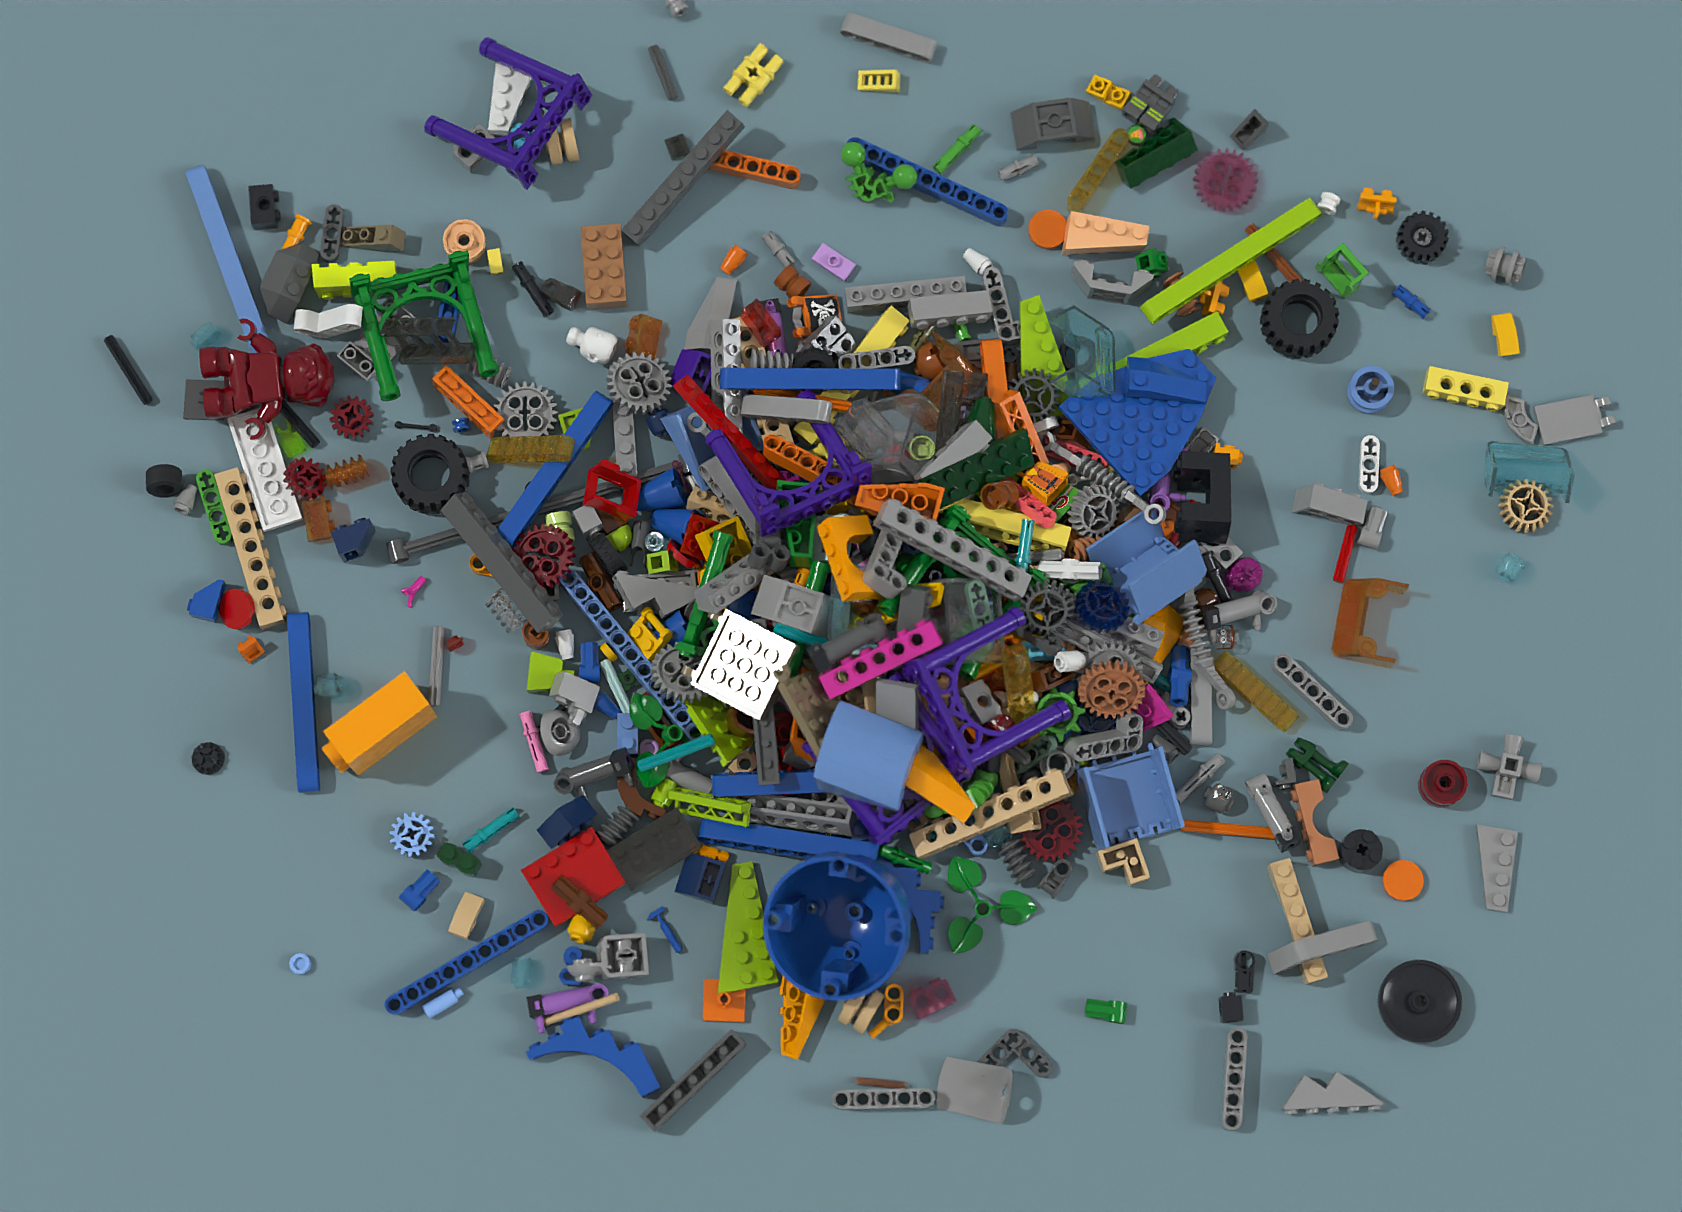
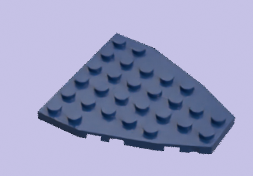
(1140, 434)

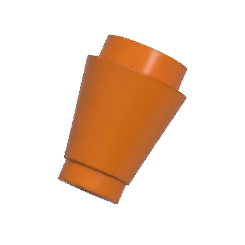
(733, 259)
(1391, 479)

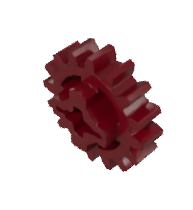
(353, 408)
(305, 478)

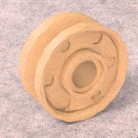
(465, 229)

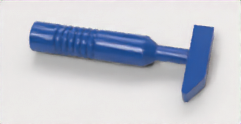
(666, 929)

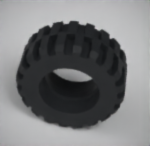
(1304, 294)
(421, 449)

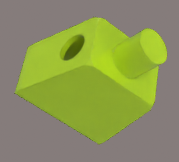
(543, 671)

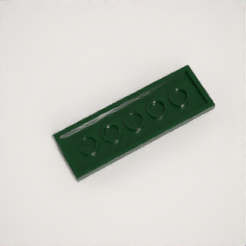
(999, 461)

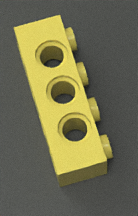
(1496, 389)

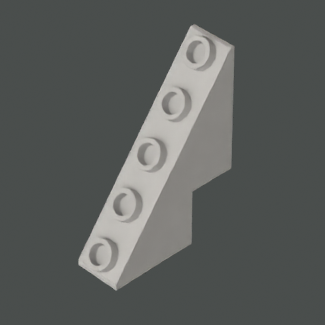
(664, 595)
(1336, 1094)

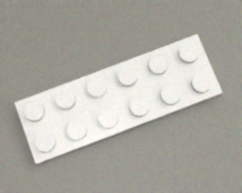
(264, 472)

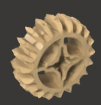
(1532, 490)

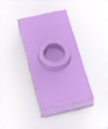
(833, 262)

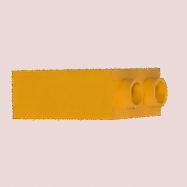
(377, 725)

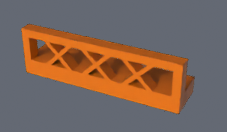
(467, 401)
(1021, 417)

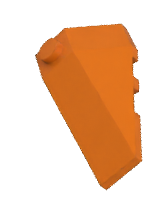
(920, 497)

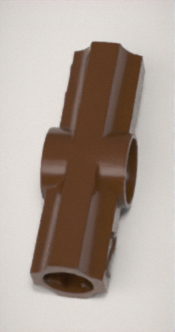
(600, 582)
(579, 901)

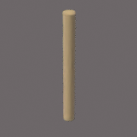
(581, 1009)

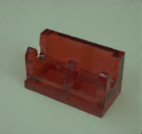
(760, 323)

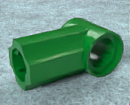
(1111, 1011)

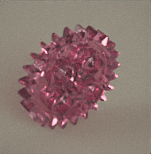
(1242, 185)

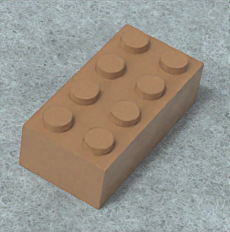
(603, 266)

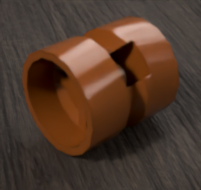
(789, 281)
(999, 495)
(533, 639)

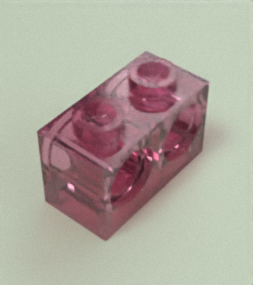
(934, 1003)

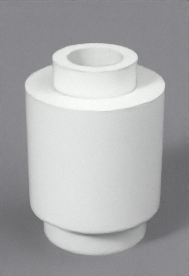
(1069, 661)

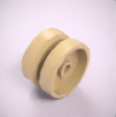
(563, 141)
(862, 1009)

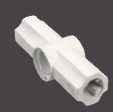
(1071, 570)

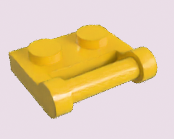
(645, 638)

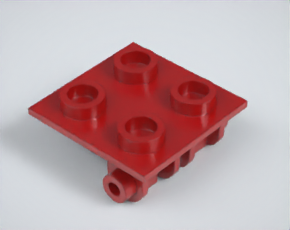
(696, 525)

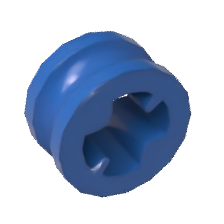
(461, 425)

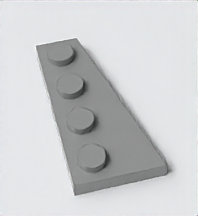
(1497, 861)

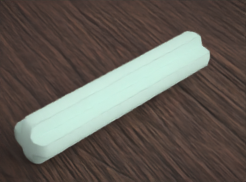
(615, 685)

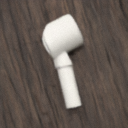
(1075, 479)

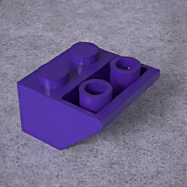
(695, 365)

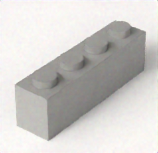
(949, 309)

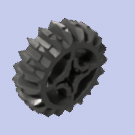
(1044, 410)
(1055, 607)

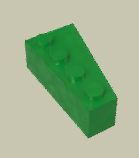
(799, 536)

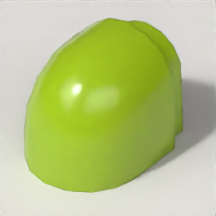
(621, 537)

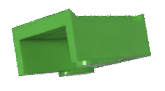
(1338, 274)

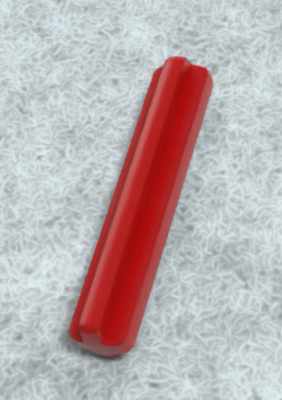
(1345, 553)

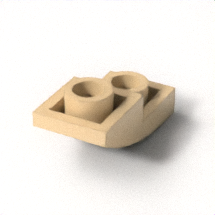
(466, 915)

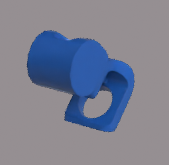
(570, 954)

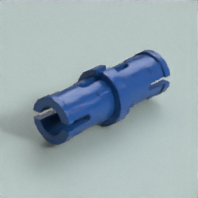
(1411, 301)

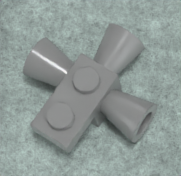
(1508, 767)

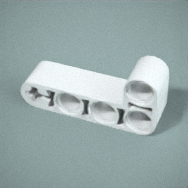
(329, 322)

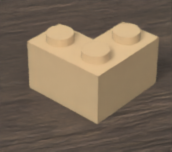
(1129, 857)

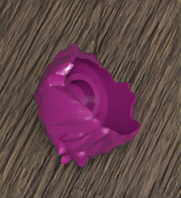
(1244, 575)

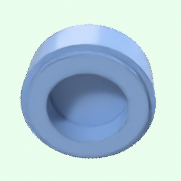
(300, 963)

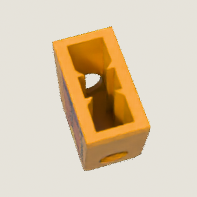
(1044, 481)

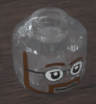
(1226, 638)

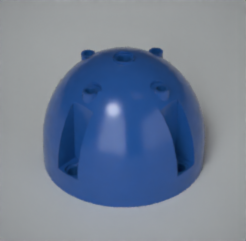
(814, 944)

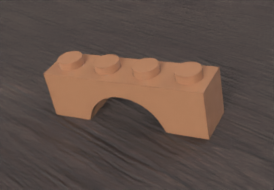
(1320, 848)

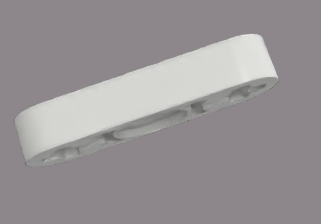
(1364, 450)

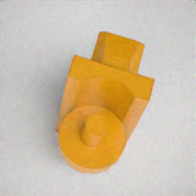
(1376, 203)
(1210, 298)

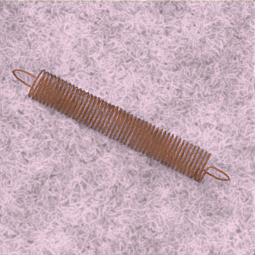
(888, 1083)

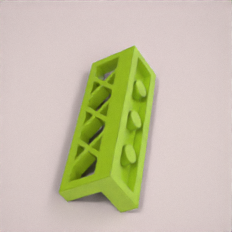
(707, 799)

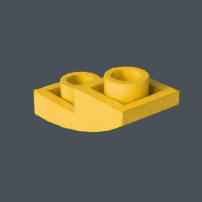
(1106, 92)
(1253, 282)
(1506, 335)

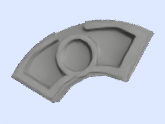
(1518, 420)

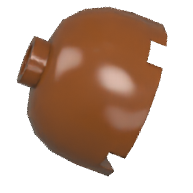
(928, 361)

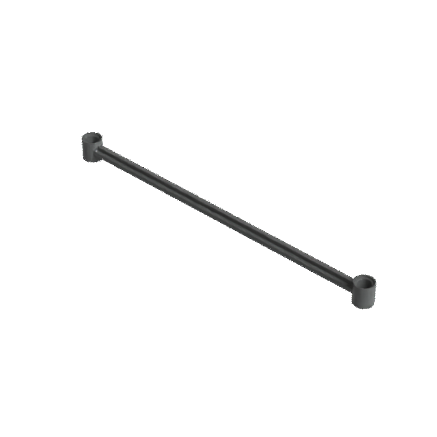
(399, 550)

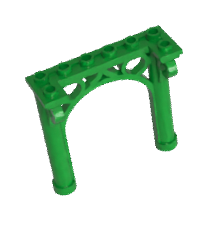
(458, 268)
(955, 519)
(715, 566)

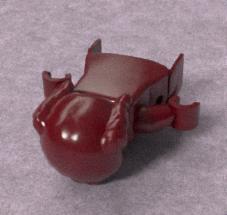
(262, 379)

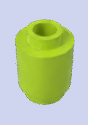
(661, 792)

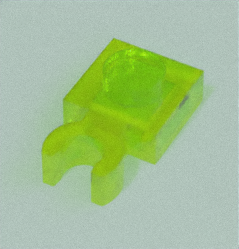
(291, 442)

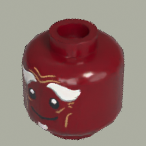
(999, 723)

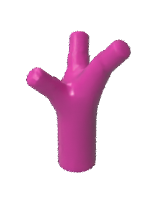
(412, 590)

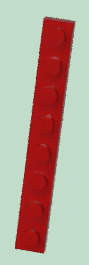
(717, 420)

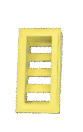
(894, 74)

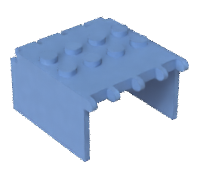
(1148, 565)
(1129, 797)

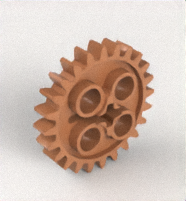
(1116, 693)

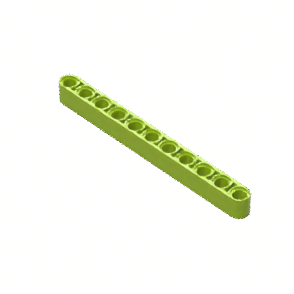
(1230, 261)

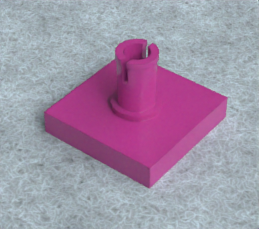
(1152, 709)

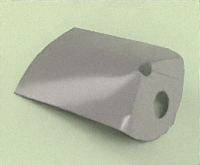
(968, 1093)

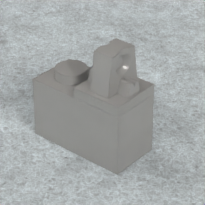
(574, 693)

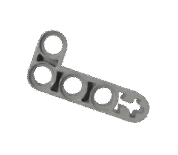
(1001, 306)
(875, 359)
(879, 569)
(1123, 739)

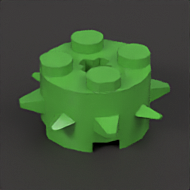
(1060, 728)

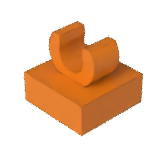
(250, 649)

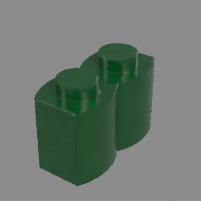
(453, 857)

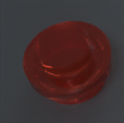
(454, 643)

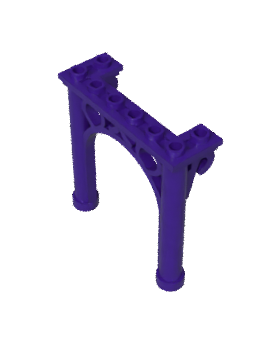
(519, 161)
(765, 511)
(919, 670)
(880, 832)

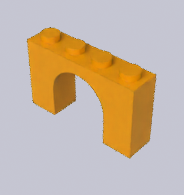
(835, 535)

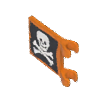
(814, 310)

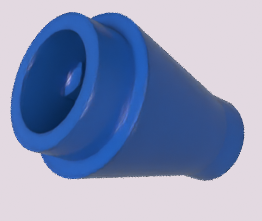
(605, 705)

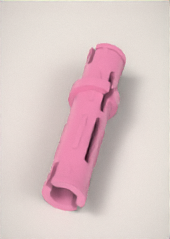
(531, 733)

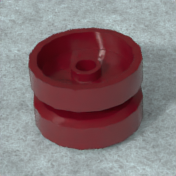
(1451, 774)

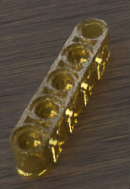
(1102, 163)
(530, 449)
(1021, 684)
(1255, 691)

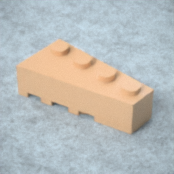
(1101, 235)

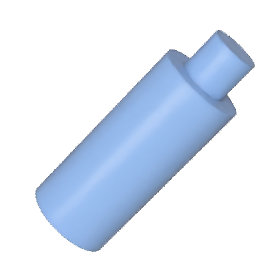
(442, 1002)

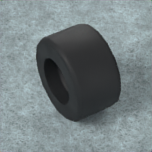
(164, 480)

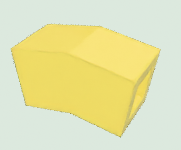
(495, 261)

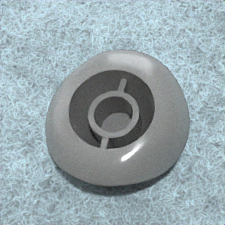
(557, 734)

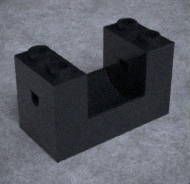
(1210, 474)

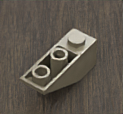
(376, 237)

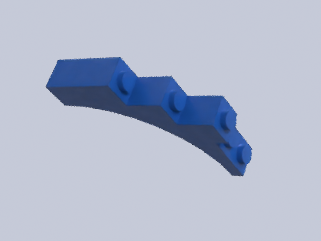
(921, 902)
(602, 1045)

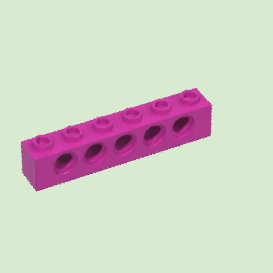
(835, 687)

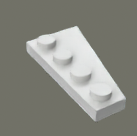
(507, 96)

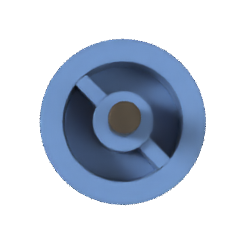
(1370, 389)

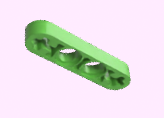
(214, 507)

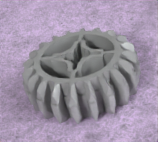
(1102, 510)

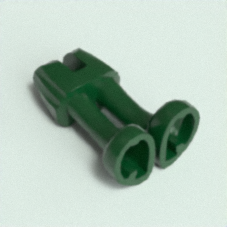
(1304, 761)

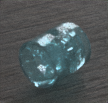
(999, 835)

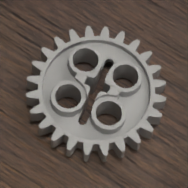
(654, 378)
(543, 413)
(1108, 651)
(671, 660)

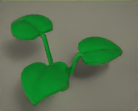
(645, 712)
(965, 934)

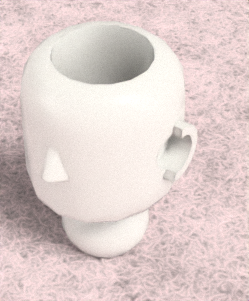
(594, 344)

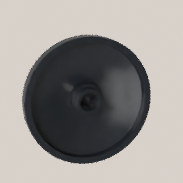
(1419, 1001)

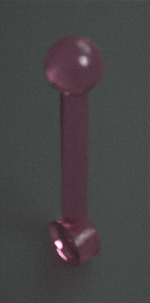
(675, 464)

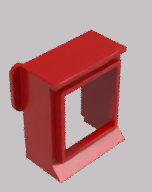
(611, 473)

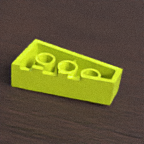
(334, 279)

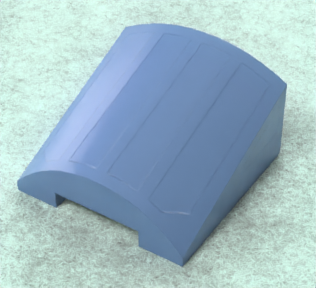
(693, 445)
(866, 757)

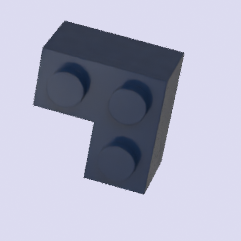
(567, 822)

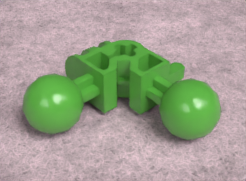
(903, 176)
(977, 790)

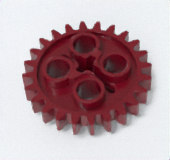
(549, 538)
(1061, 844)

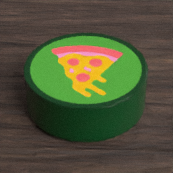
(1136, 135)

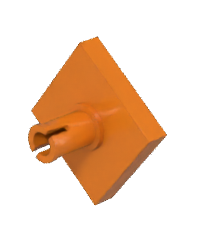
(722, 1007)

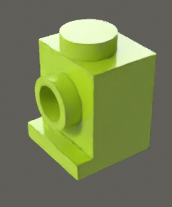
(661, 562)

